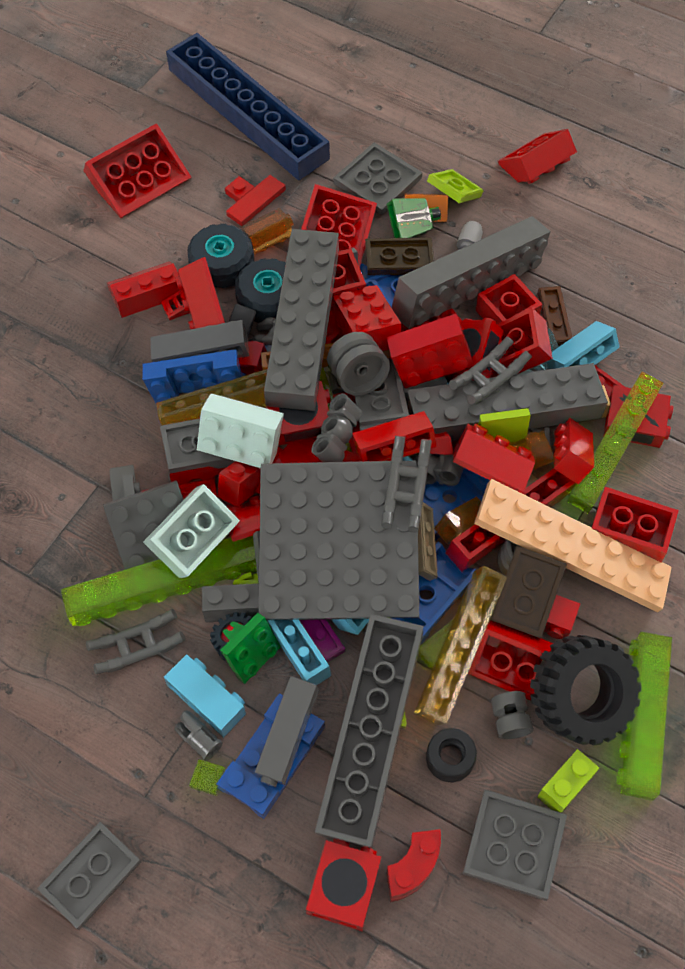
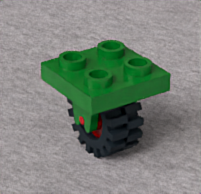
(244, 643)

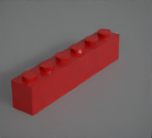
(478, 542)

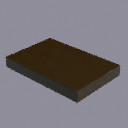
(397, 255)
(528, 592)

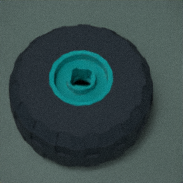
(225, 250)
(260, 287)

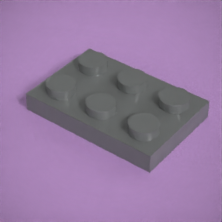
(89, 875)

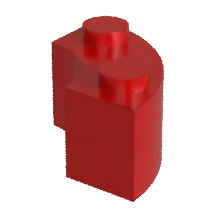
(416, 867)

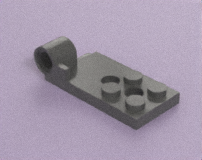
(385, 404)

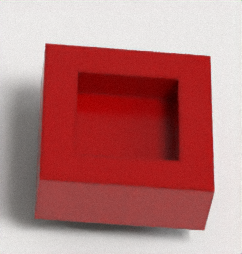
(238, 188)

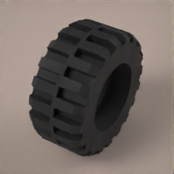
(616, 695)

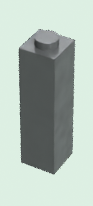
(286, 732)

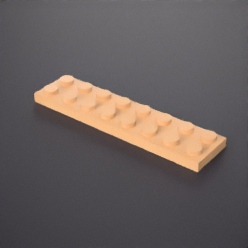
(574, 543)

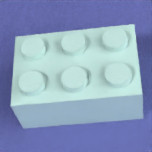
(239, 431)
(191, 531)

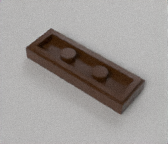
(555, 313)

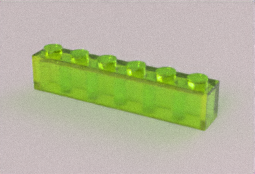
(616, 441)
(646, 733)

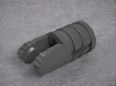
(198, 735)

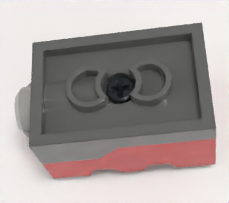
(182, 454)

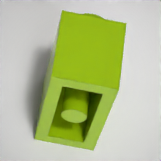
(568, 782)

